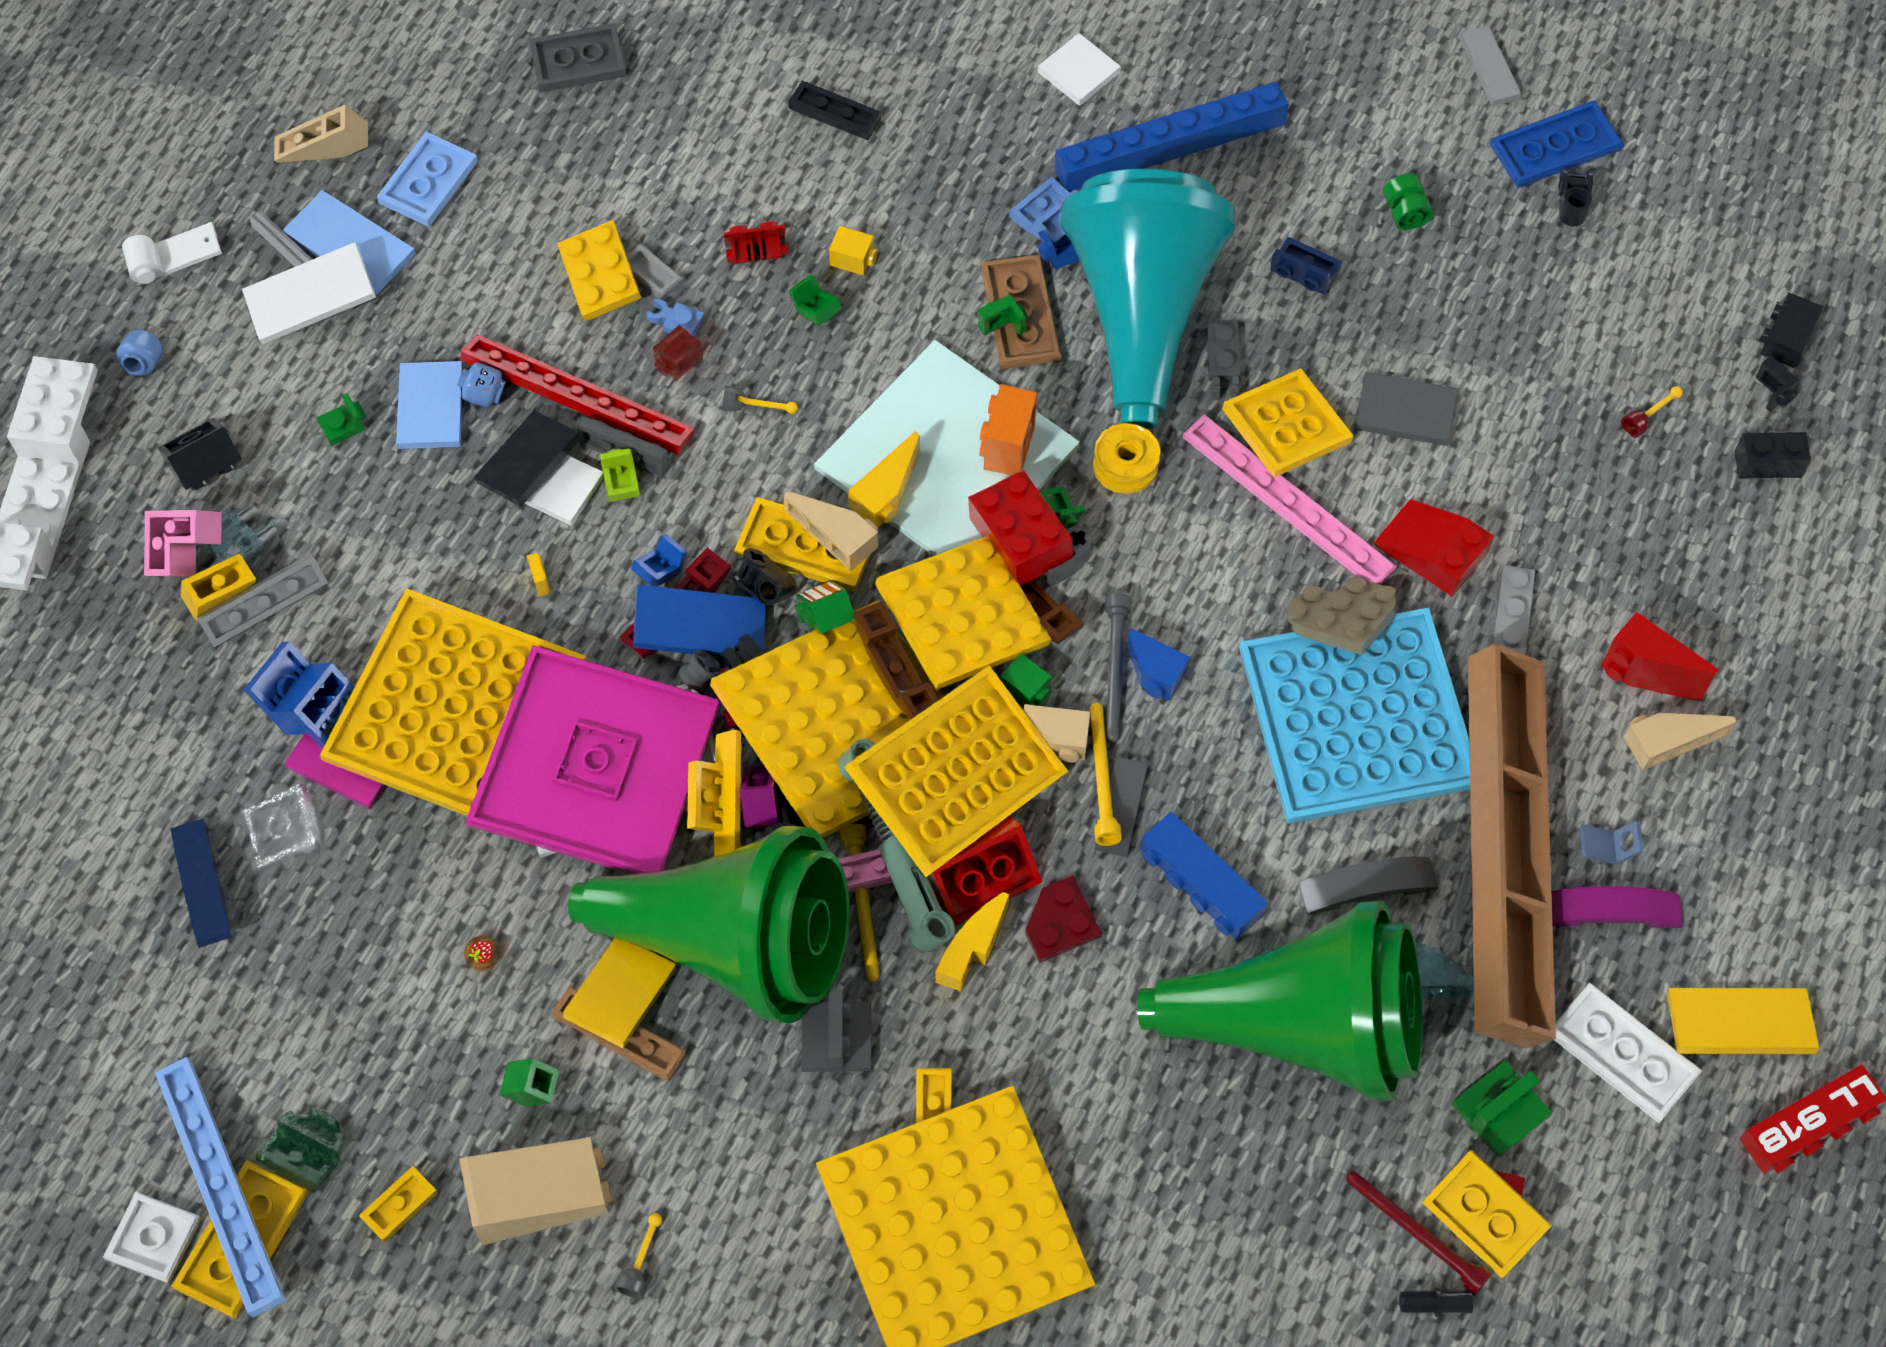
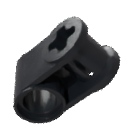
(1575, 196)
(760, 575)

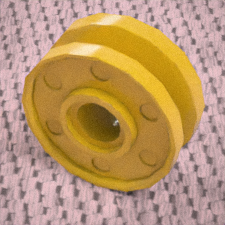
(1130, 442)

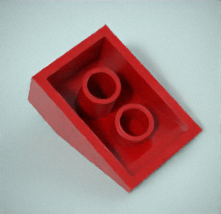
(1435, 544)
(1656, 661)

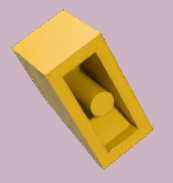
(216, 585)

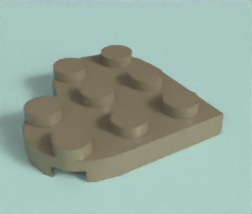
(1343, 618)

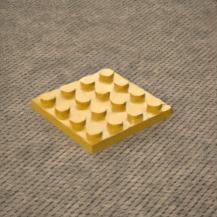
(962, 612)

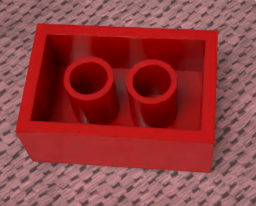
(1021, 527)

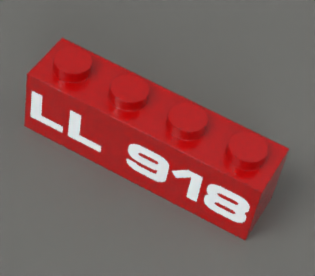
(1814, 1119)

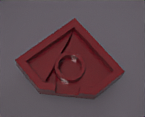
(1060, 920)

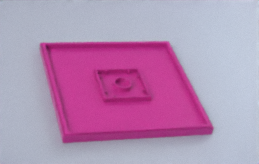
(593, 763)

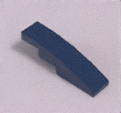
(201, 883)

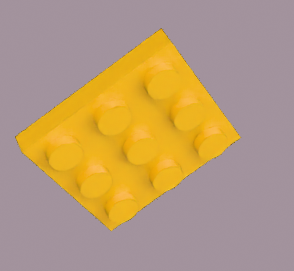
(1287, 422)

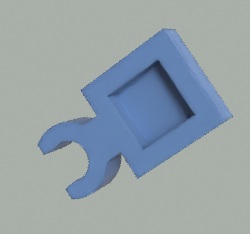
(680, 315)

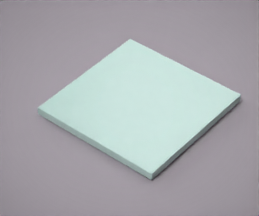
(946, 406)

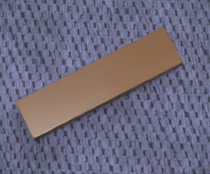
(642, 1049)

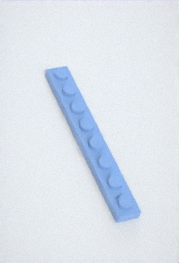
(220, 1188)

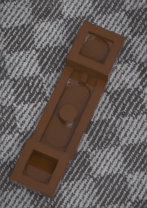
(1055, 618)
(891, 661)

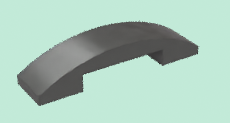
(1366, 882)

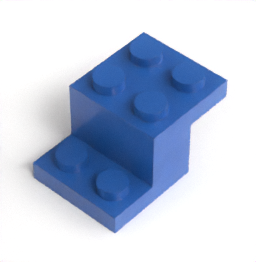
(300, 694)

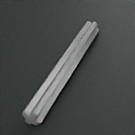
(280, 241)

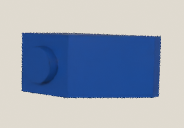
(1156, 665)

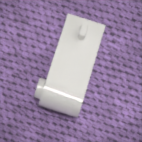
(153, 260)

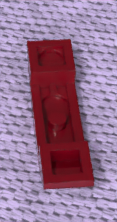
(703, 575)

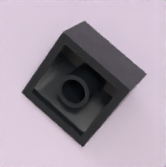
(200, 454)

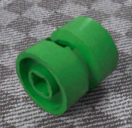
(1408, 201)

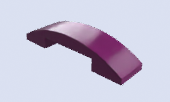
(1616, 905)

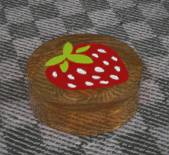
(481, 953)

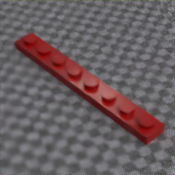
(579, 394)

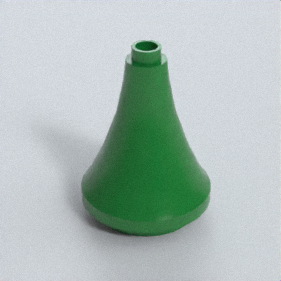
(752, 920)
(1325, 1002)

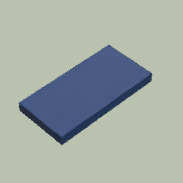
(1556, 143)
(694, 620)

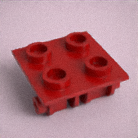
(741, 236)

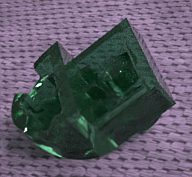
(303, 1148)

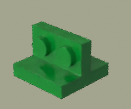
(1502, 1107)

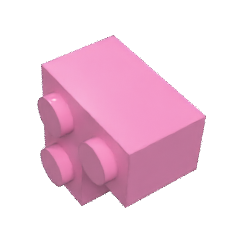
(173, 540)

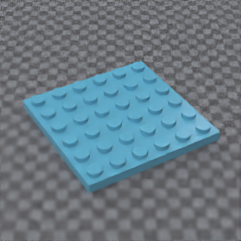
(1357, 726)

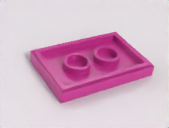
(307, 762)

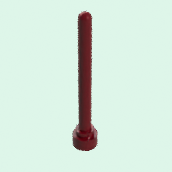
(1471, 1274)

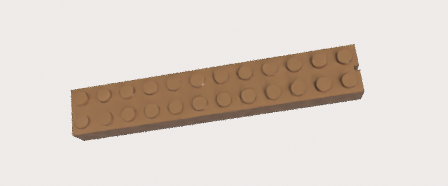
(1510, 848)

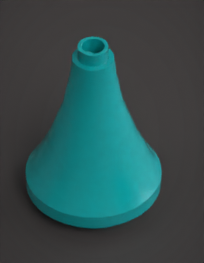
(1145, 255)

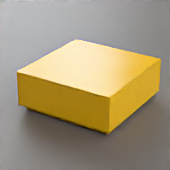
(538, 574)

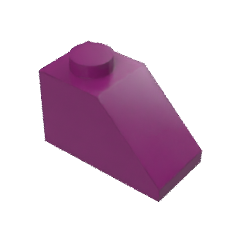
(759, 797)

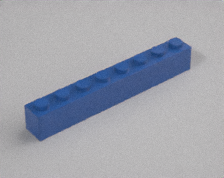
(1173, 135)

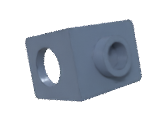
(1609, 845)

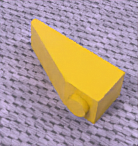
(882, 488)

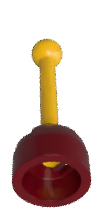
(1641, 420)

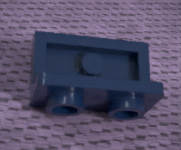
(1305, 265)

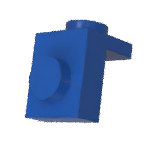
(1058, 255)
(661, 563)

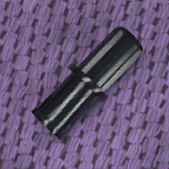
(1436, 1301)

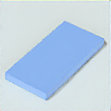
(331, 225)

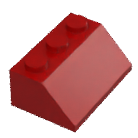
(985, 869)

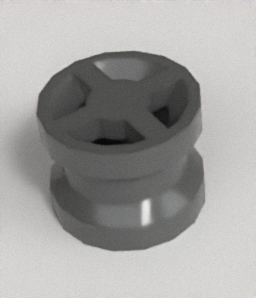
(699, 670)

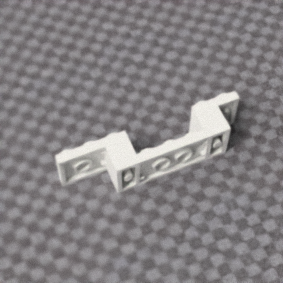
(47, 469)

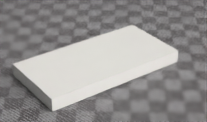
(308, 293)
(1625, 1053)

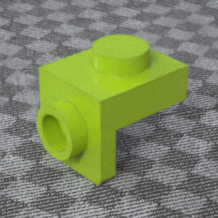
(619, 474)

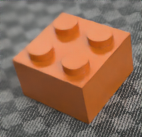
(1008, 430)

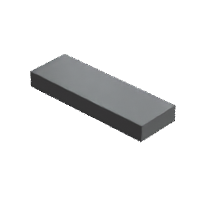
(1490, 66)

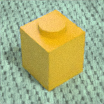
(852, 251)

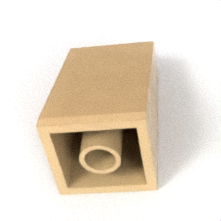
(534, 1188)

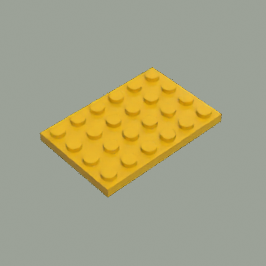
(956, 770)

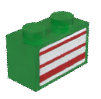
(824, 607)

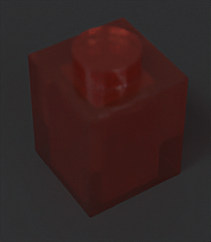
(677, 353)

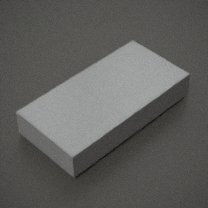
(653, 272)

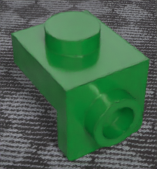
(813, 302)
(1000, 313)
(1062, 507)

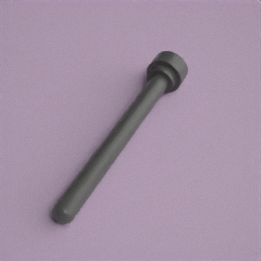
(1118, 608)

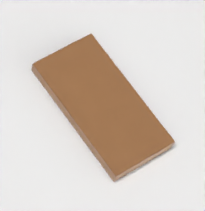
(1027, 285)

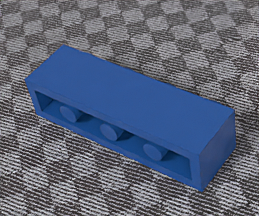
(1203, 876)

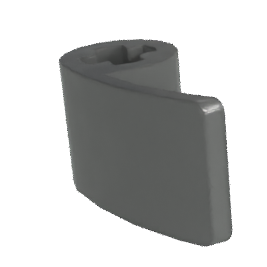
(1083, 538)

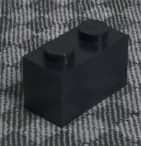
(1791, 329)
(1772, 455)

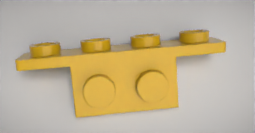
(716, 793)

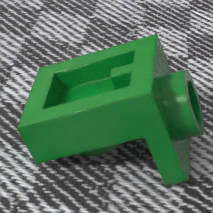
(343, 421)

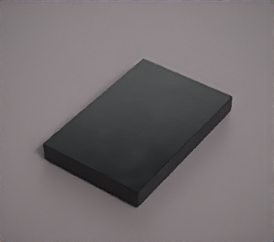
(527, 458)

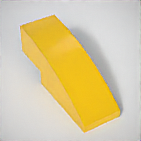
(972, 943)

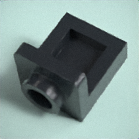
(1779, 381)

